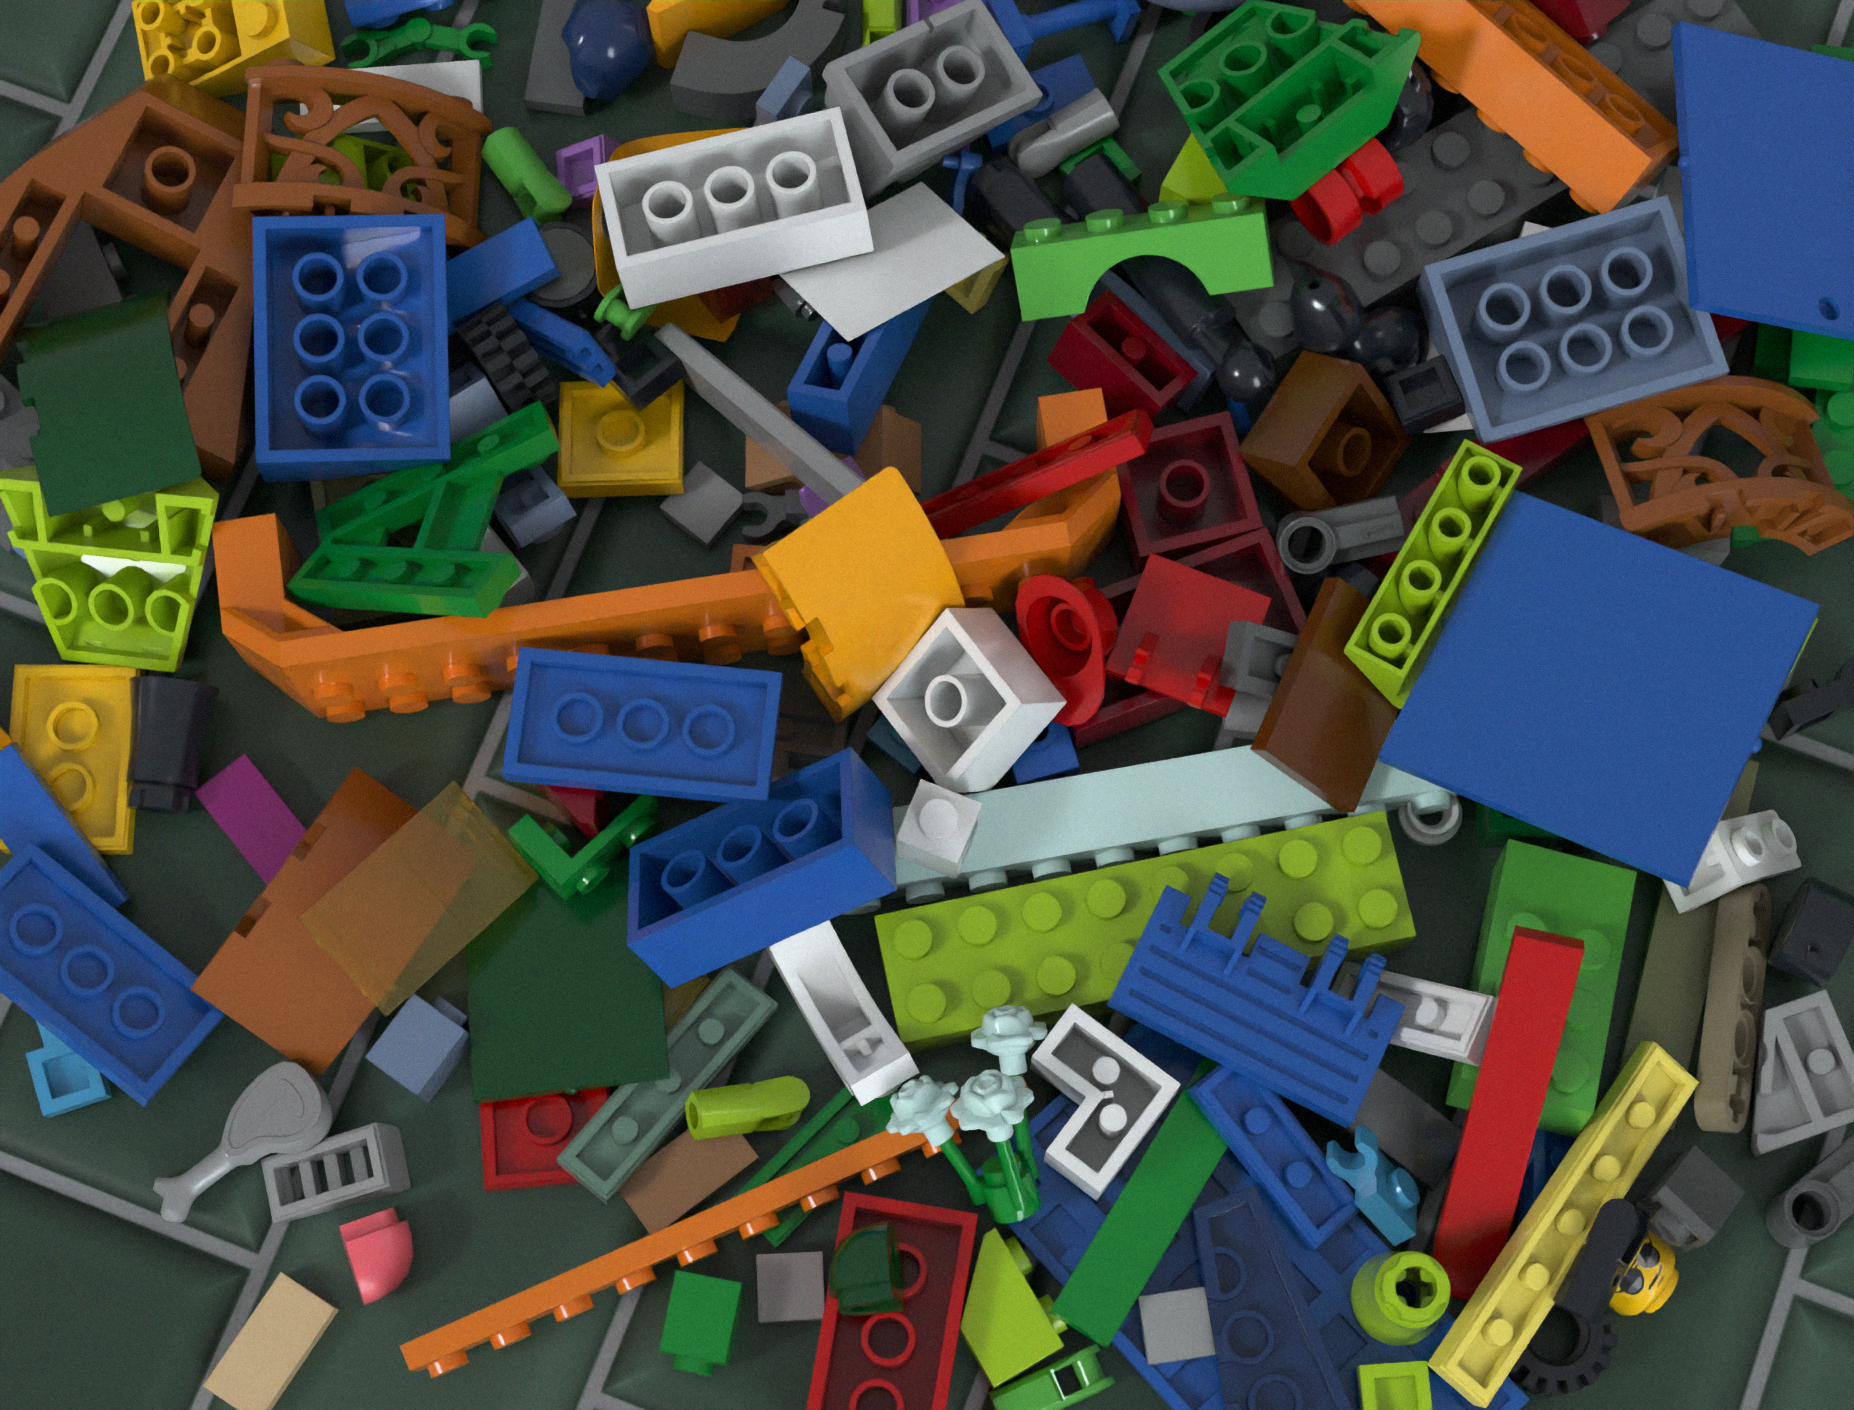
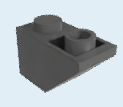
(1689, 1201)

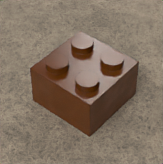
(1325, 436)

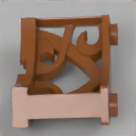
(362, 96)
(1793, 508)

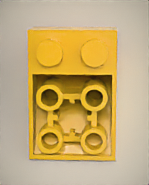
(218, 39)

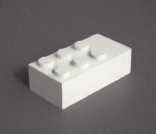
(734, 208)

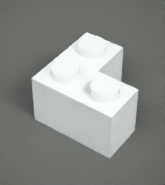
(1117, 1097)

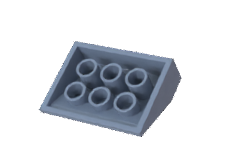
(1570, 321)

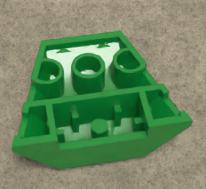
(1286, 94)

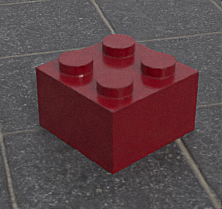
(1186, 491)

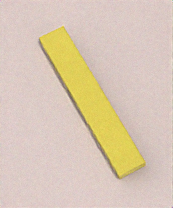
(1539, 1254)

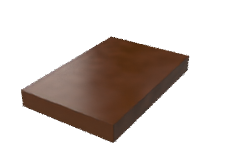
(1325, 712)

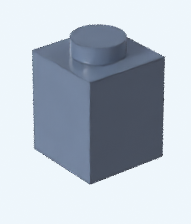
(422, 1045)

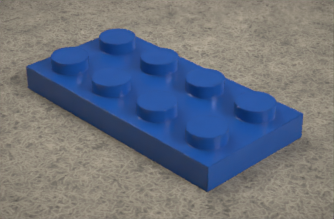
(643, 726)
(96, 977)

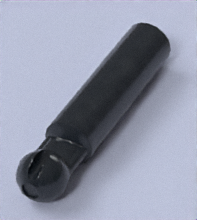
(1198, 319)

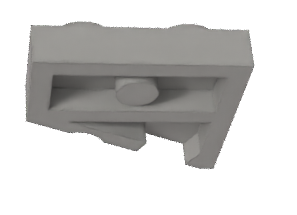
(1801, 1074)

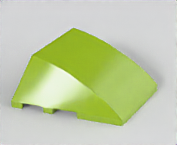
(117, 574)

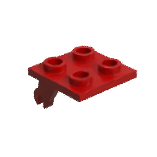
(1179, 633)

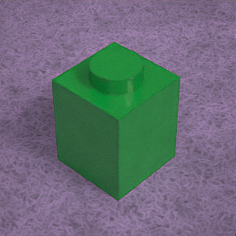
(701, 1322)

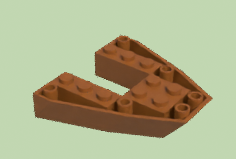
(163, 179)

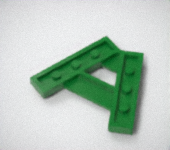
(454, 505)

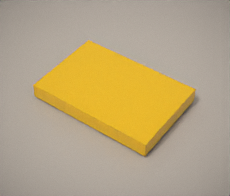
(78, 738)

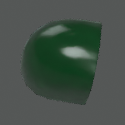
(867, 1271)

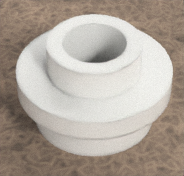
(1431, 834)

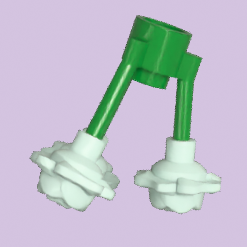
(985, 1103)

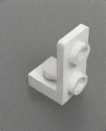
(1738, 854)

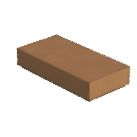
(685, 1177)

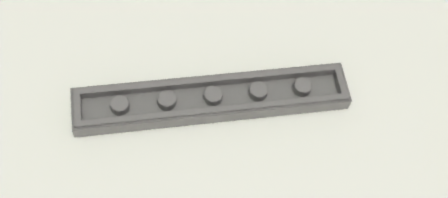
(760, 418)

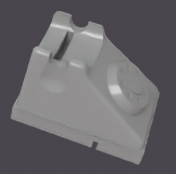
(926, 93)

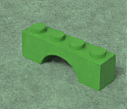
(1218, 241)

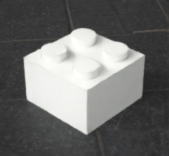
(968, 699)

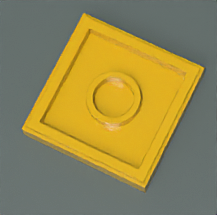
(615, 448)

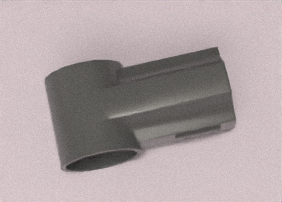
(1346, 532)
(1824, 1188)

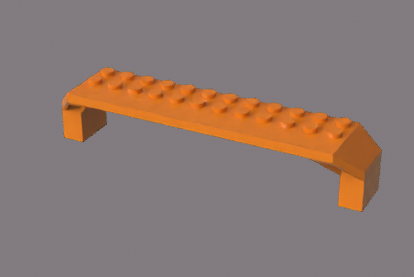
(674, 621)

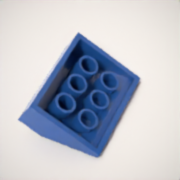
(350, 345)

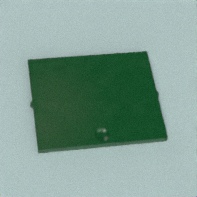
(563, 996)

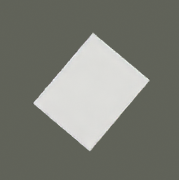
(916, 254)

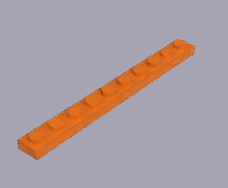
(687, 1240)

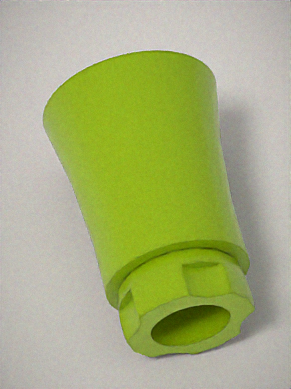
(1386, 1314)

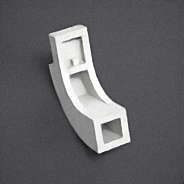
(842, 1013)

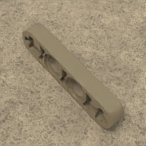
(1733, 1009)

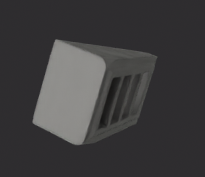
(376, 1163)

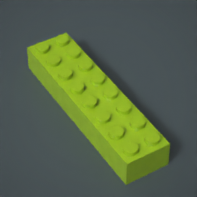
(1076, 932)

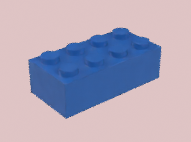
(761, 871)

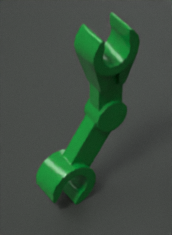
(419, 35)

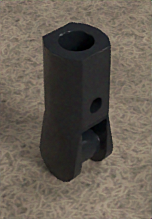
(1603, 1260)

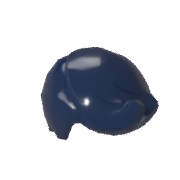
(607, 46)

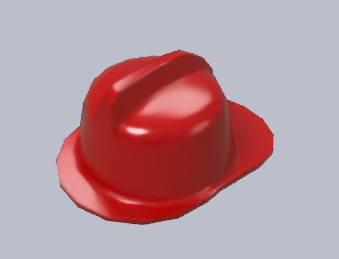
(1068, 635)

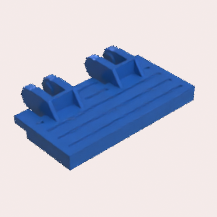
(1253, 1008)

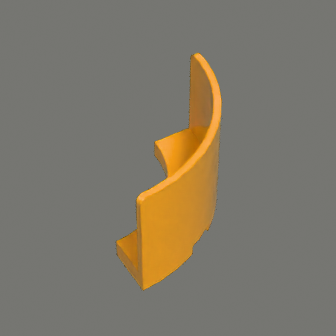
(864, 586)

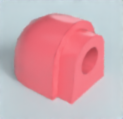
(378, 1252)

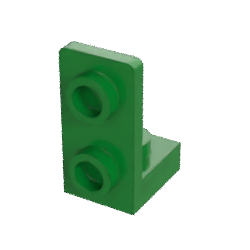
(549, 849)

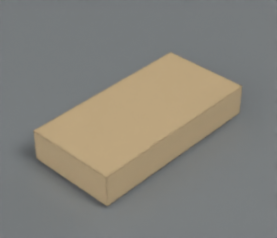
(271, 1346)

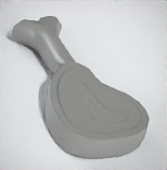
(275, 1114)

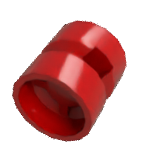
(1358, 185)

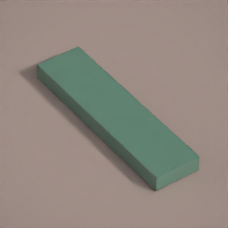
(646, 1112)

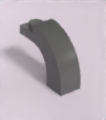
(728, 77)

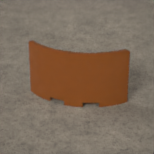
(270, 967)

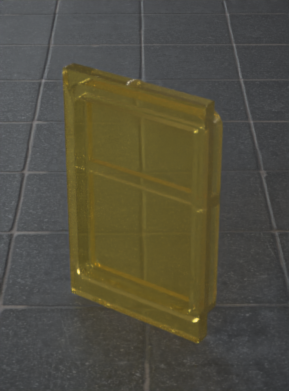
(418, 898)

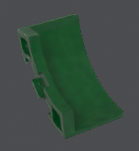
(106, 404)

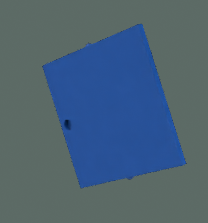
(1766, 180)
(1600, 687)

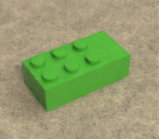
(1574, 900)

